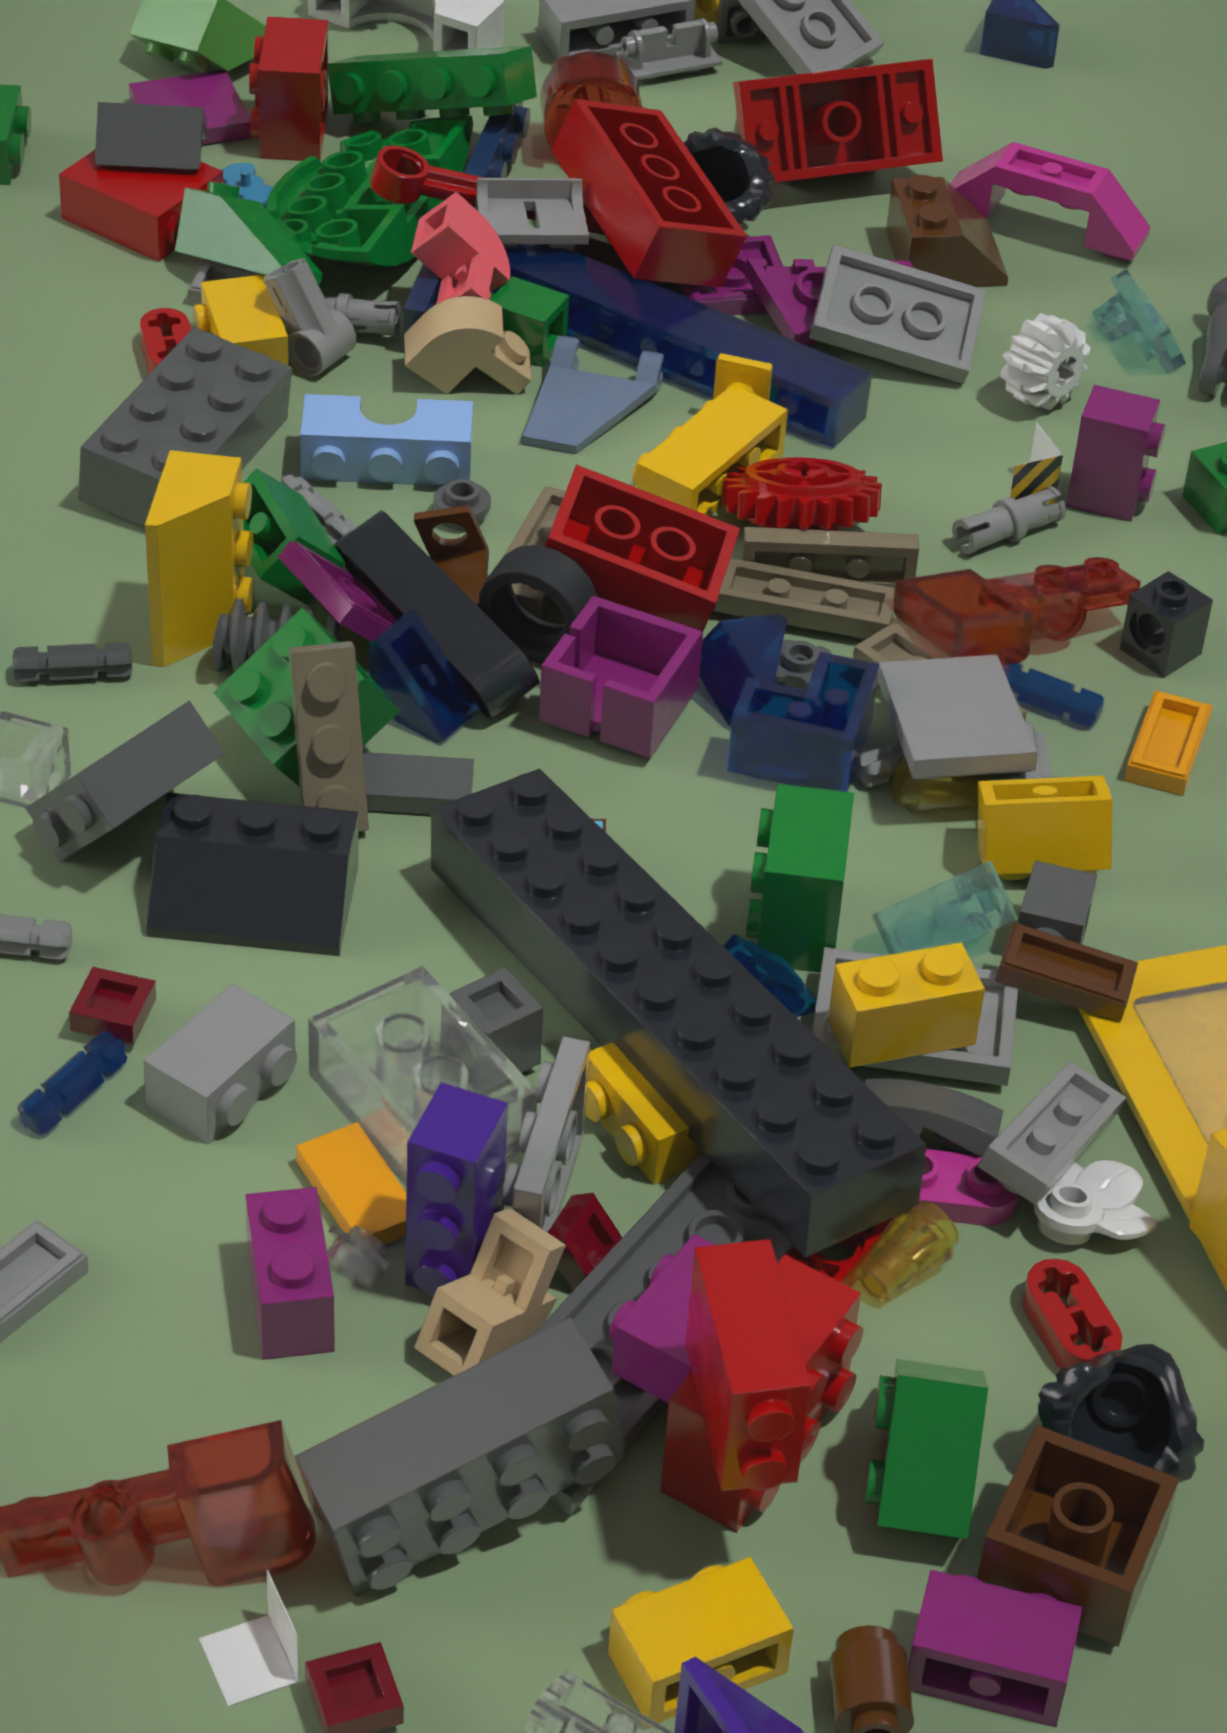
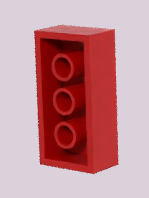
(648, 194)

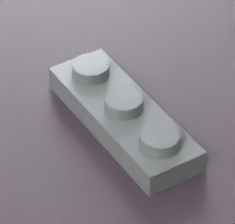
(1051, 1132)

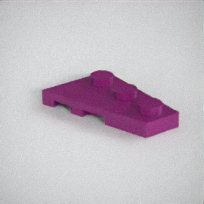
(790, 294)

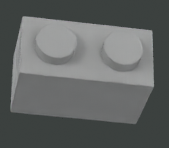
(220, 1063)

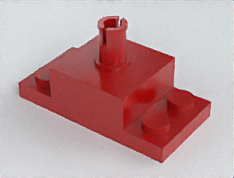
(842, 119)

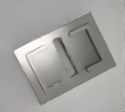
(554, 202)

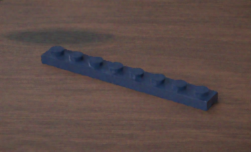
(490, 158)

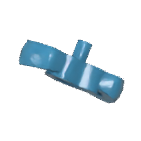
(250, 185)

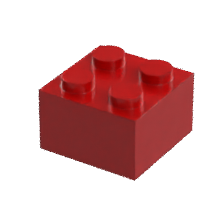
(290, 88)

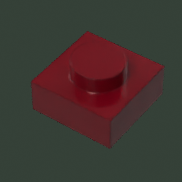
(112, 1004)
(587, 1236)
(354, 1691)

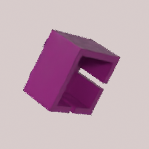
(620, 676)

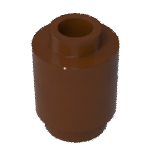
(870, 1682)

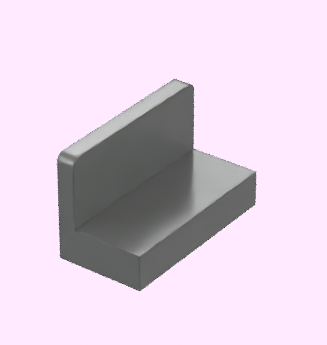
(150, 136)

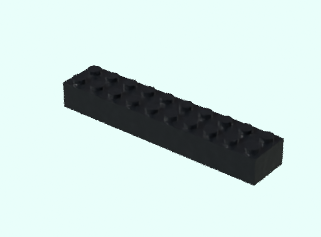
(697, 1025)

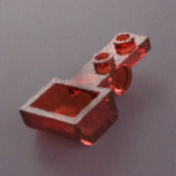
(996, 615)
(224, 1491)

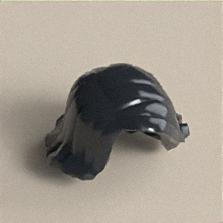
(734, 171)
(1128, 1406)

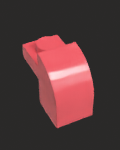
(461, 250)

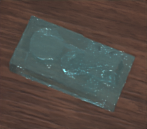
(1133, 312)
(947, 913)

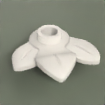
(1094, 1201)

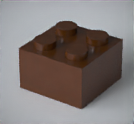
(1079, 1530)

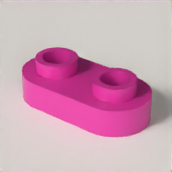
(964, 1189)

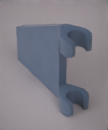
(582, 405)

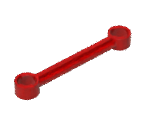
(405, 175)

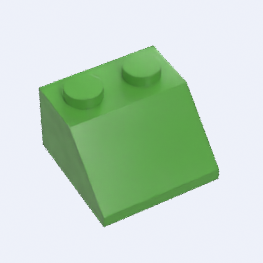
(197, 32)

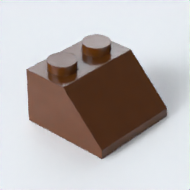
(942, 232)

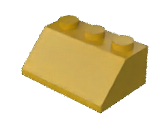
(196, 552)

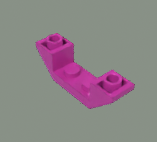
(1113, 221)

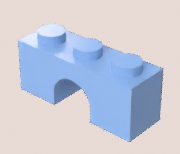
(348, 447)

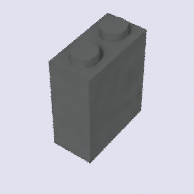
(124, 781)

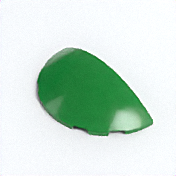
(338, 214)

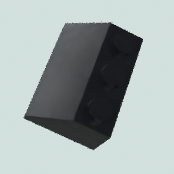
(253, 874)

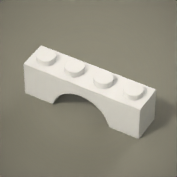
(448, 22)

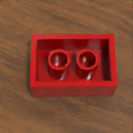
(643, 548)
(828, 1337)

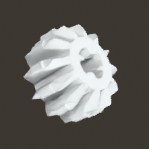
(1045, 361)

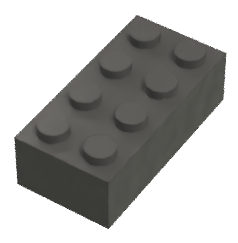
(196, 400)
(463, 1457)

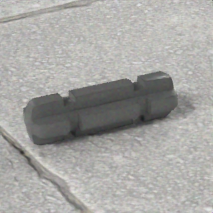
(72, 662)

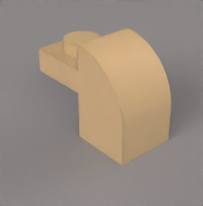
(462, 336)
(498, 1301)

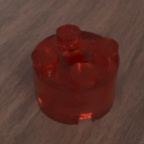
(585, 77)

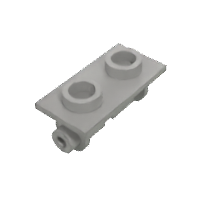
(653, 56)

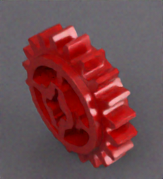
(802, 494)

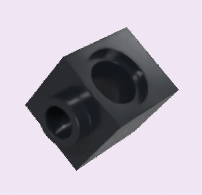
(1165, 624)

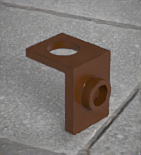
(460, 558)

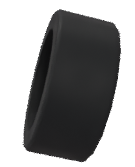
(548, 572)

